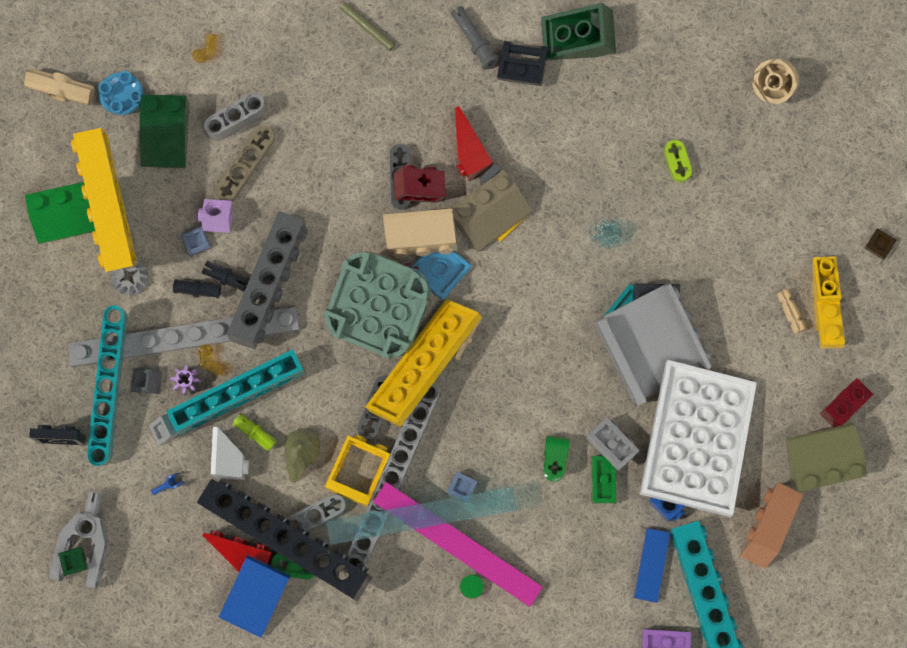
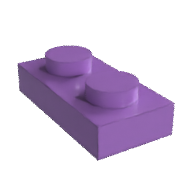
(665, 639)

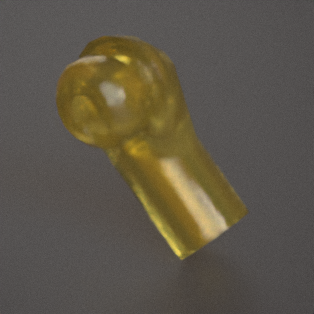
(207, 52)
(207, 360)

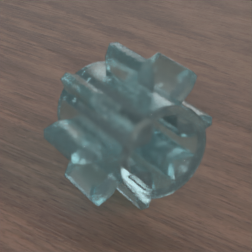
(607, 227)

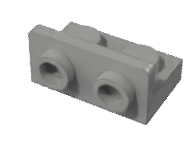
(613, 443)

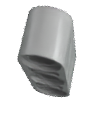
(241, 107)

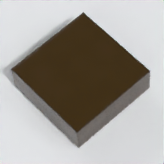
(880, 244)

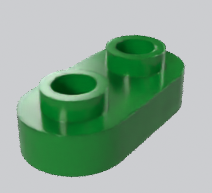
(293, 569)

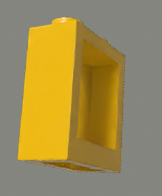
(345, 491)

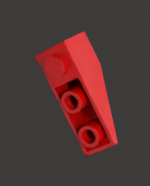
(236, 550)

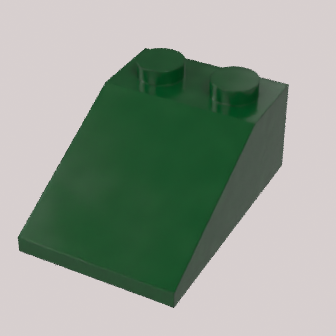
(579, 33)
(164, 130)

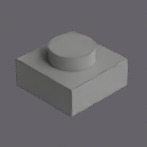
(162, 430)

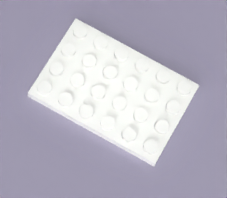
(698, 438)

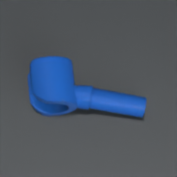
(170, 483)

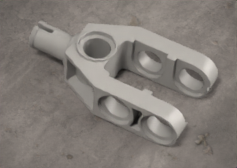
(98, 534)

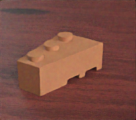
(771, 525)

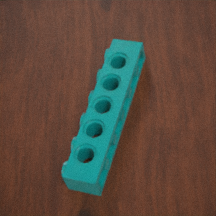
(235, 392)
(681, 537)

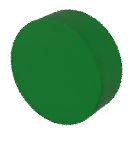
(471, 586)

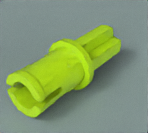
(254, 432)

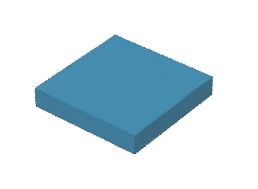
(443, 271)

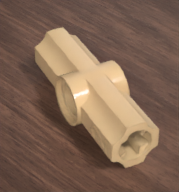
(59, 87)

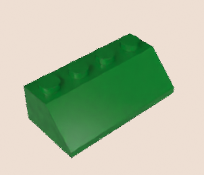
(59, 213)

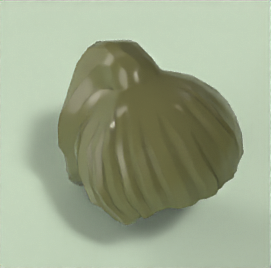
(301, 451)

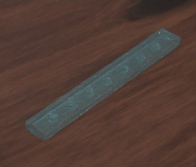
(421, 515)

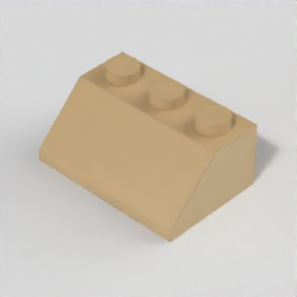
(421, 233)

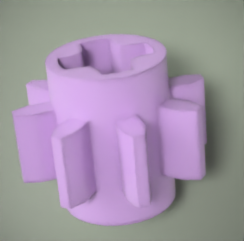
(180, 384)

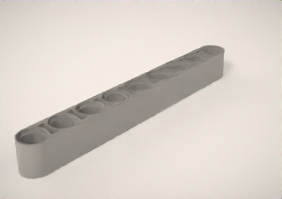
(400, 469)

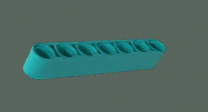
(100, 395)

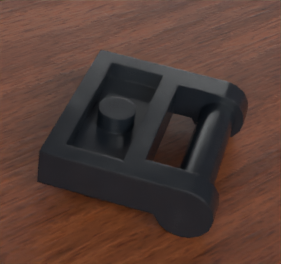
(522, 70)

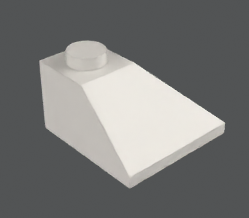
(226, 458)

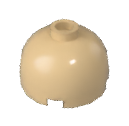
(775, 80)

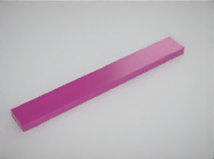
(466, 550)

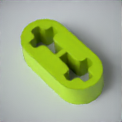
(672, 162)

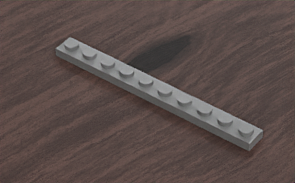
(177, 338)

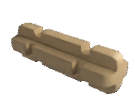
(791, 311)

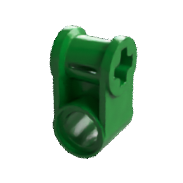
(555, 453)

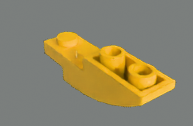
(827, 302)

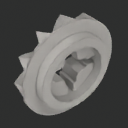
(126, 287)

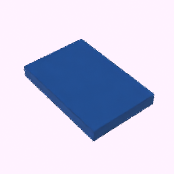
(254, 596)

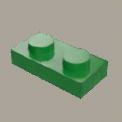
(603, 481)

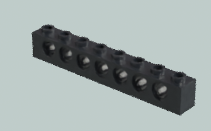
(217, 492)

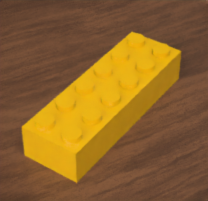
(104, 198)

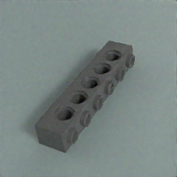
(283, 226)

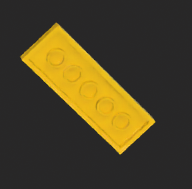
(423, 362)

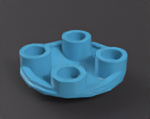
(120, 93)

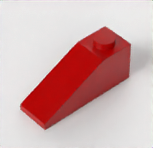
(470, 152)

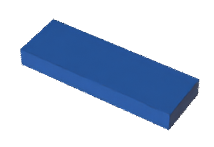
(651, 565)

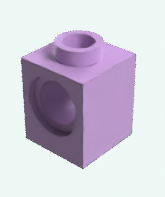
(216, 215)

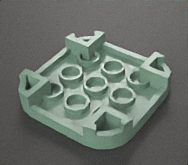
(378, 304)

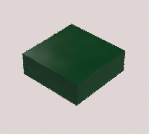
(73, 561)

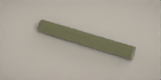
(367, 26)

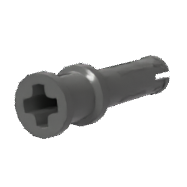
(479, 45)

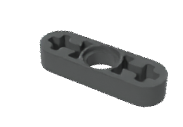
(394, 161)
(364, 422)

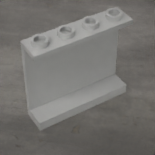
(646, 336)

